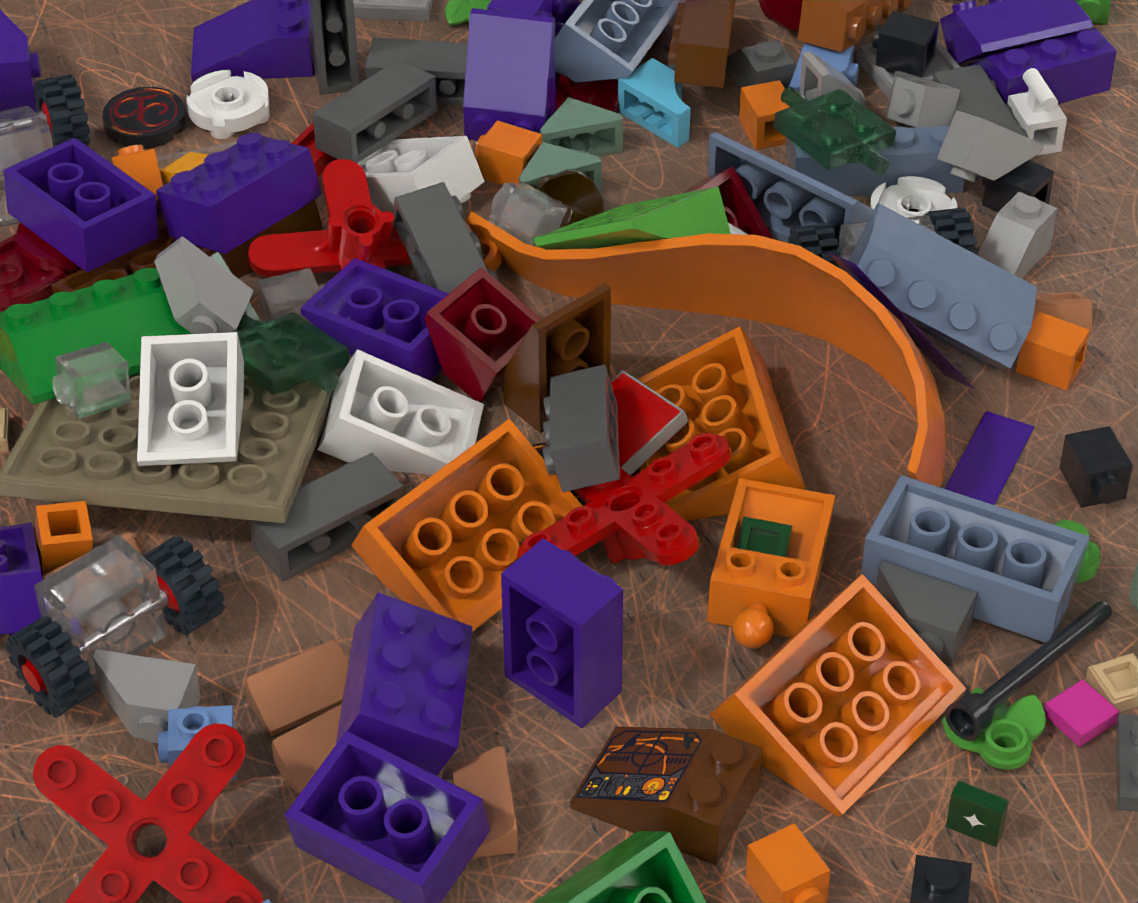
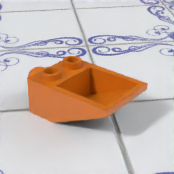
(764, 591)

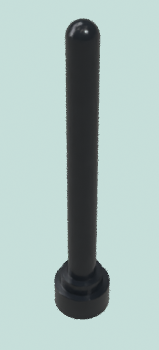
(973, 713)

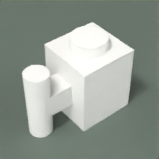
(1039, 113)

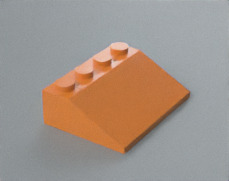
(732, 396)
(464, 527)
(841, 698)

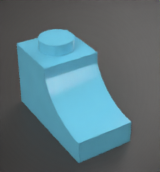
(655, 102)

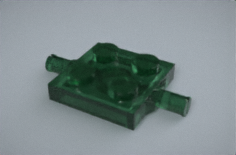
(835, 129)
(289, 353)

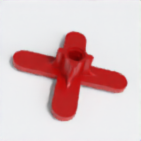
(353, 231)
(632, 511)
(174, 805)

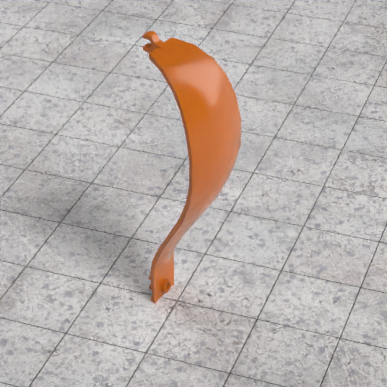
(749, 281)

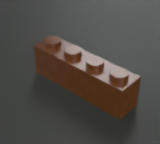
(701, 42)

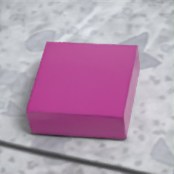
(1081, 713)

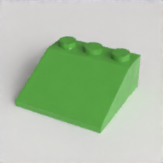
(643, 221)

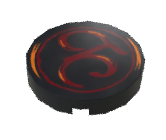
(144, 116)

